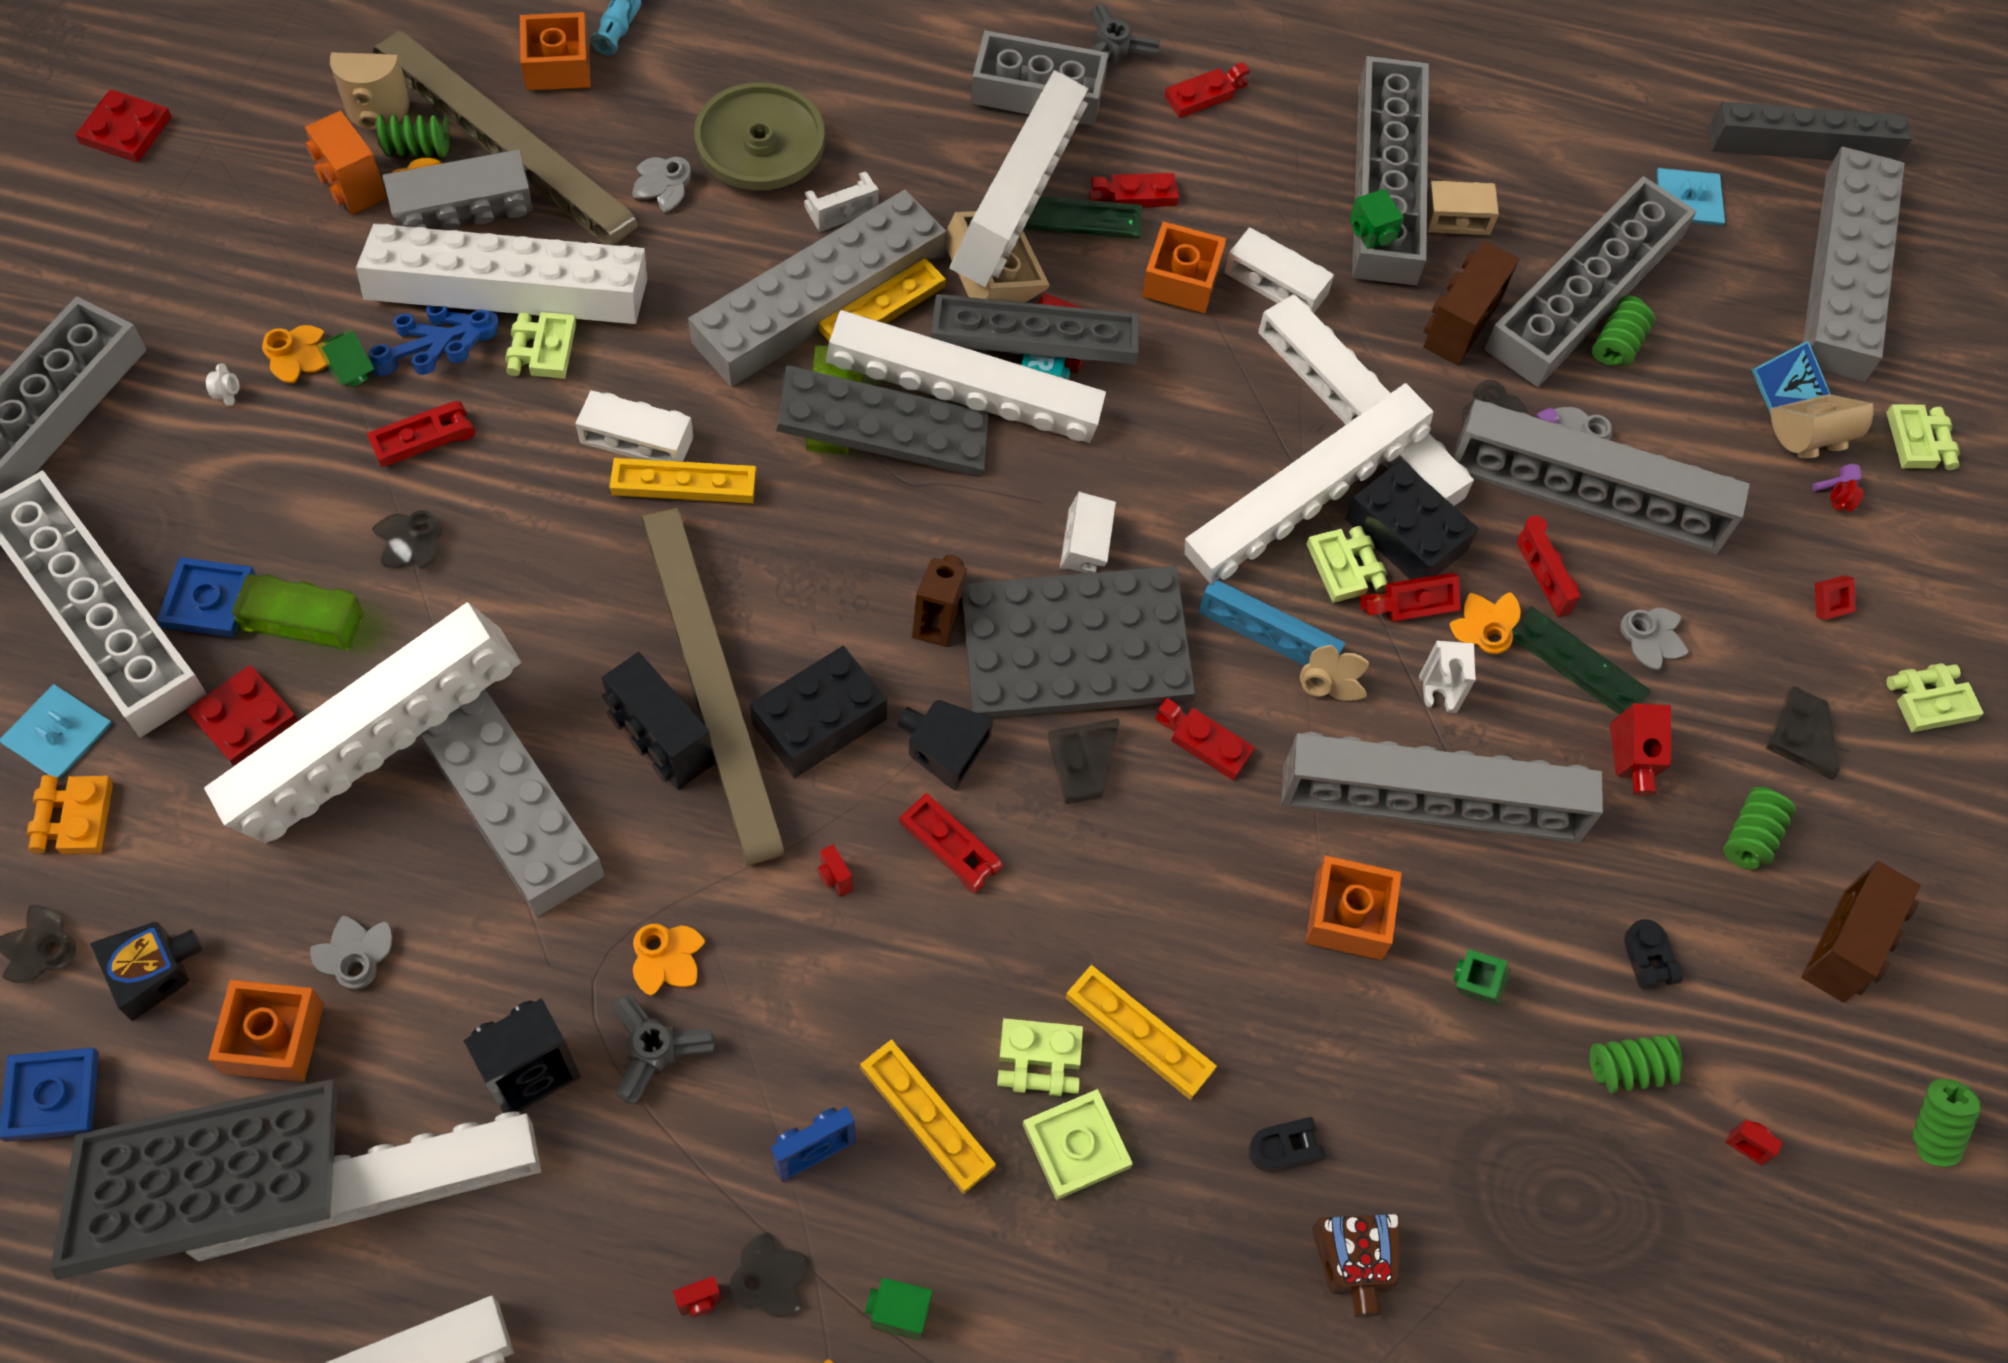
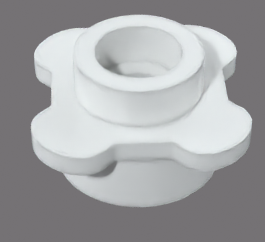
(222, 385)

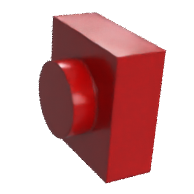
(1835, 597)
(834, 871)
(1754, 1141)
(698, 1297)

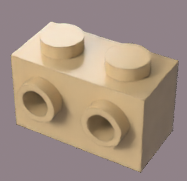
(1456, 203)

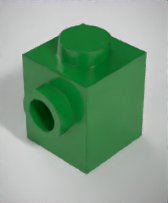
(1376, 219)
(345, 358)
(1482, 977)
(899, 1308)

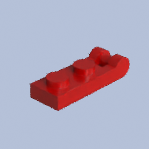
(420, 433)
(1548, 566)
(950, 842)

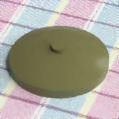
(759, 136)

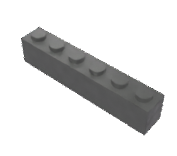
(1806, 131)

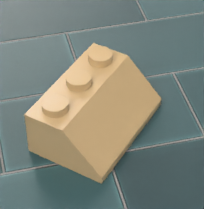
(1020, 277)

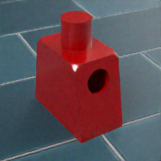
(1642, 745)

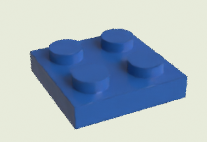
(203, 597)
(49, 1094)
(805, 1148)

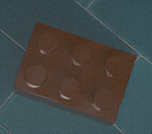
(1470, 302)
(1862, 932)

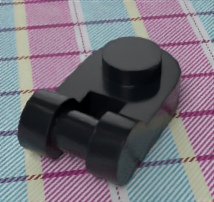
(1647, 942)
(1272, 1150)

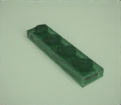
(1086, 217)
(1578, 662)

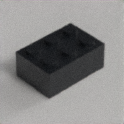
(1411, 522)
(818, 711)
(657, 721)
(522, 1056)

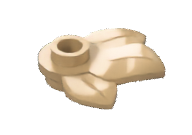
(1334, 674)

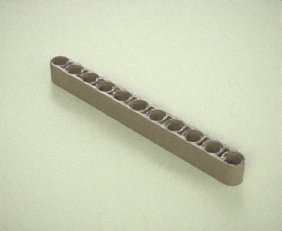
(499, 133)
(713, 688)

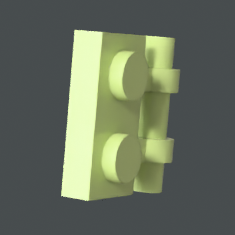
(551, 345)
(1915, 440)
(1339, 568)
(1938, 706)
(1040, 1045)

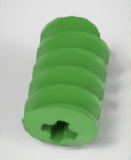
(413, 137)
(1624, 332)
(1759, 828)
(1636, 1061)
(1945, 1122)

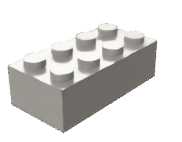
(1016, 70)
(460, 192)

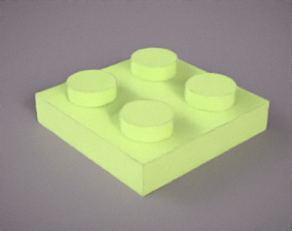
(1077, 1144)

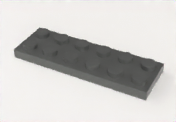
(1036, 329)
(882, 421)

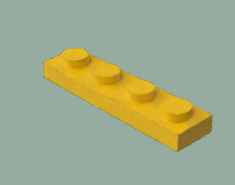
(892, 296)
(683, 480)
(1140, 1032)
(927, 1116)

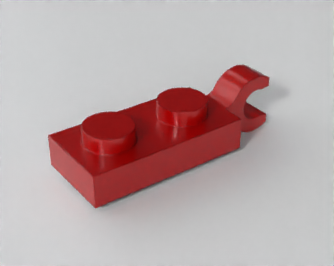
(1206, 90)
(1136, 189)
(1415, 597)
(1205, 739)

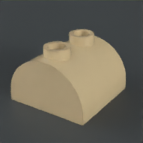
(370, 87)
(1820, 423)

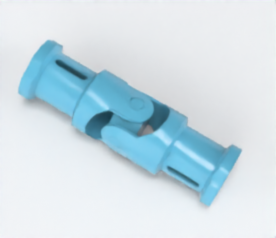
(614, 25)

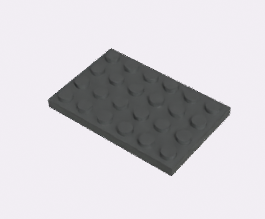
(1076, 642)
(197, 1179)

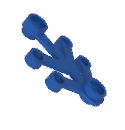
(477, 326)

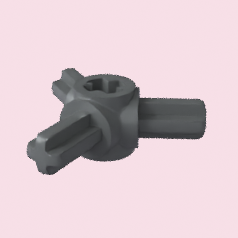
(1116, 38)
(646, 1031)

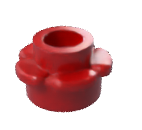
(1846, 496)

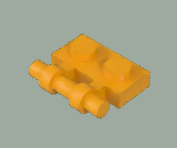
(82, 817)

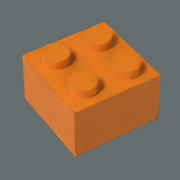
(555, 51)
(344, 163)
(1183, 267)
(1353, 907)
(266, 1031)

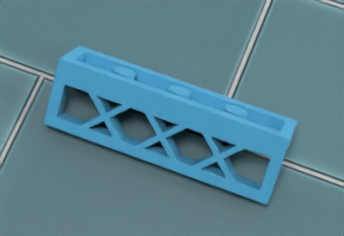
(1264, 623)

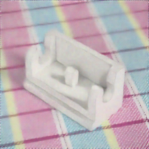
(842, 205)
(1087, 533)
(1449, 672)

